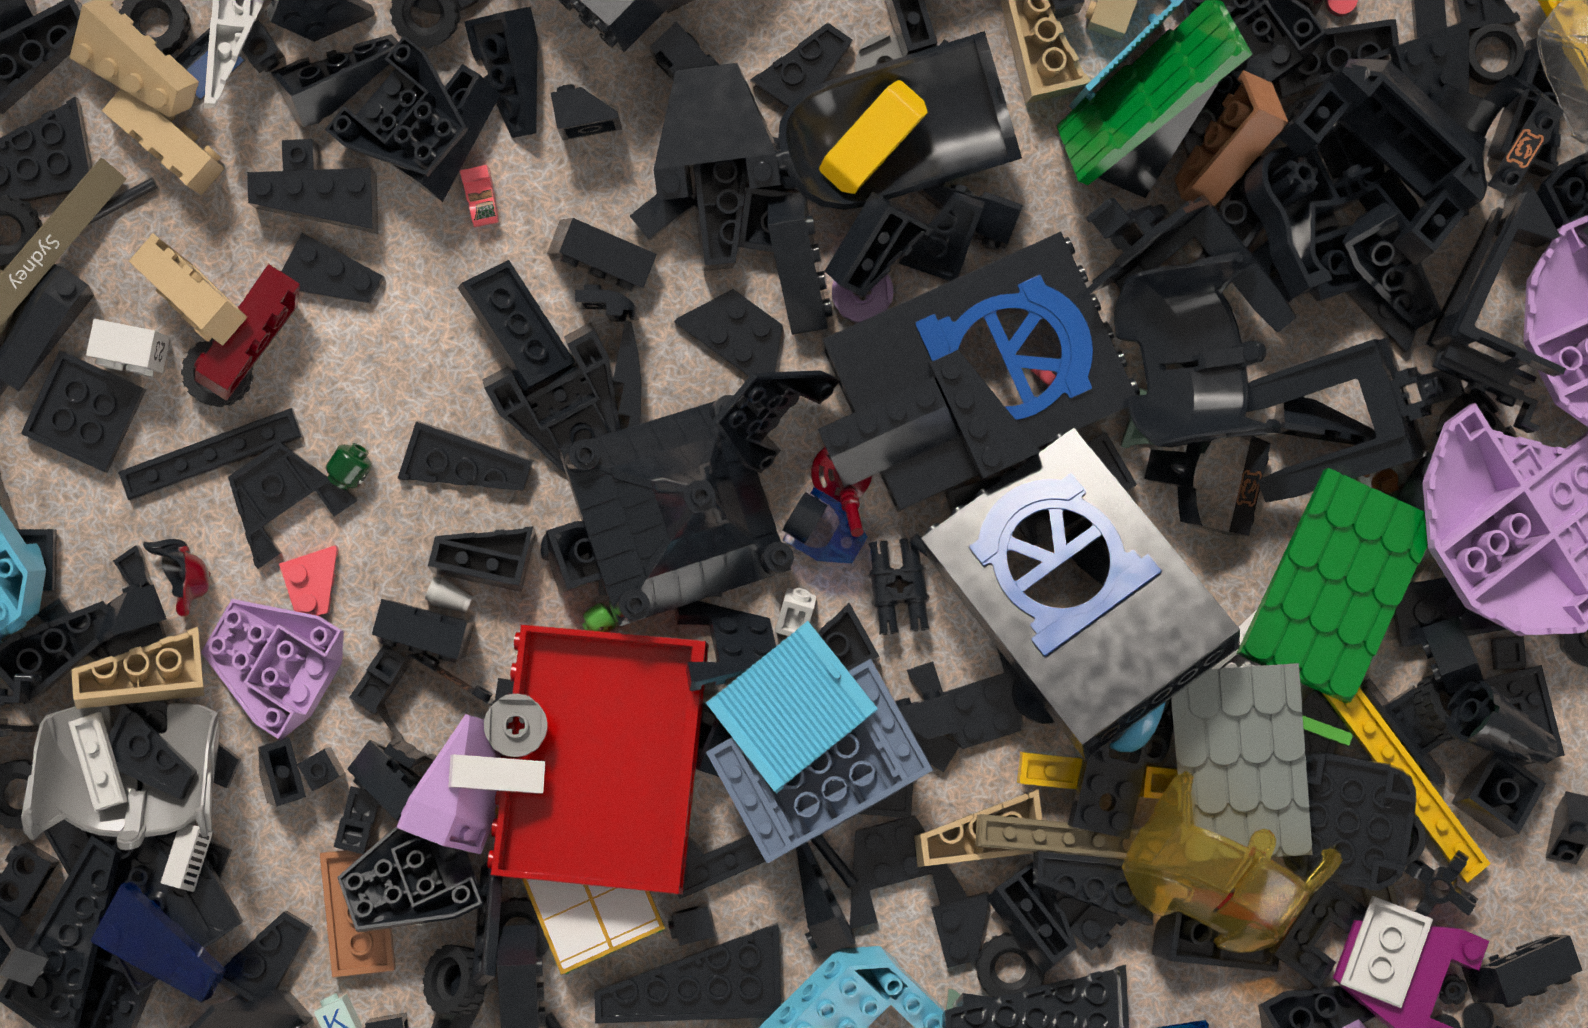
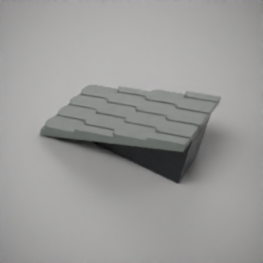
(1247, 754)

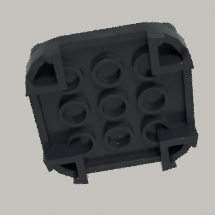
(1361, 812)

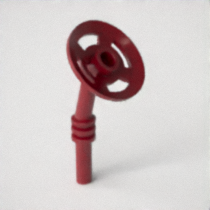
(847, 496)

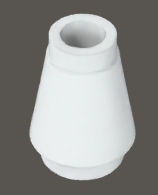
(447, 595)

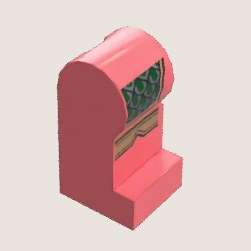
(480, 195)

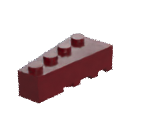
(267, 310)

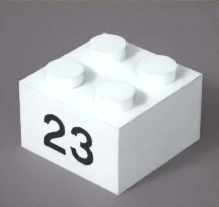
(127, 345)

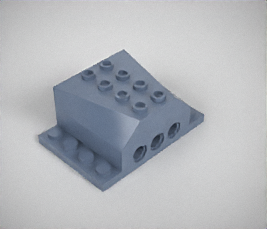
(842, 782)

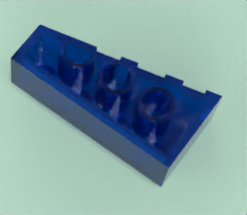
(154, 943)

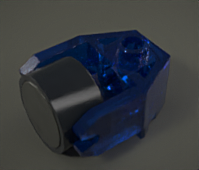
(804, 520)

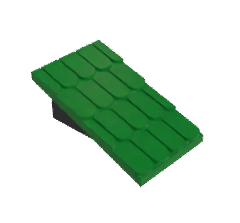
(1150, 105)
(1337, 585)

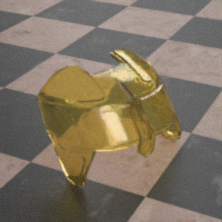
(1195, 869)

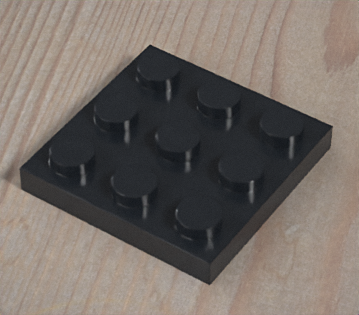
(83, 411)

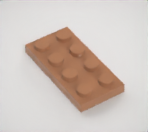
(351, 950)

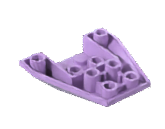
(274, 662)
(449, 814)

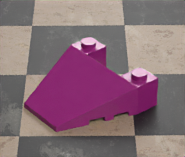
(1441, 947)

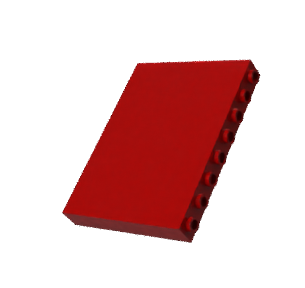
(614, 761)

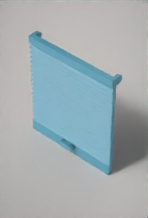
(1155, 23)
(791, 706)

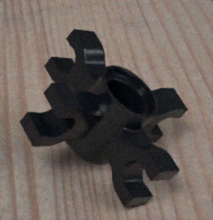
(1463, 900)

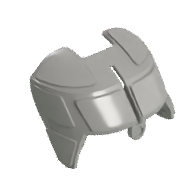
(60, 792)

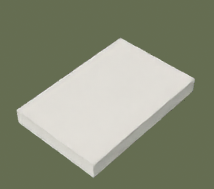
(1386, 951)

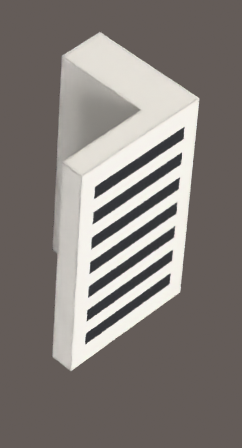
(186, 858)

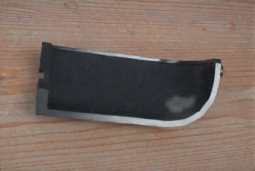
(959, 136)

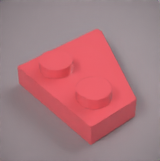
(311, 580)

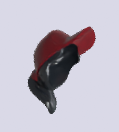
(184, 570)

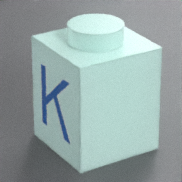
(337, 1013)

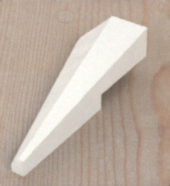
(228, 32)

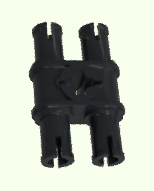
(887, 598)

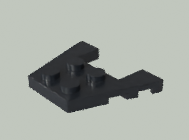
(274, 485)
(134, 570)
(737, 641)
(980, 708)
(888, 856)

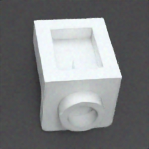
(795, 610)

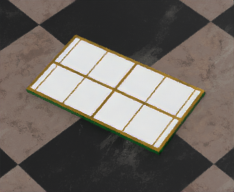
(590, 920)

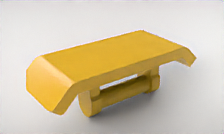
(873, 137)

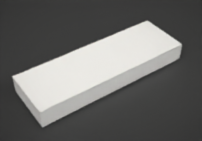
(97, 762)
(496, 774)

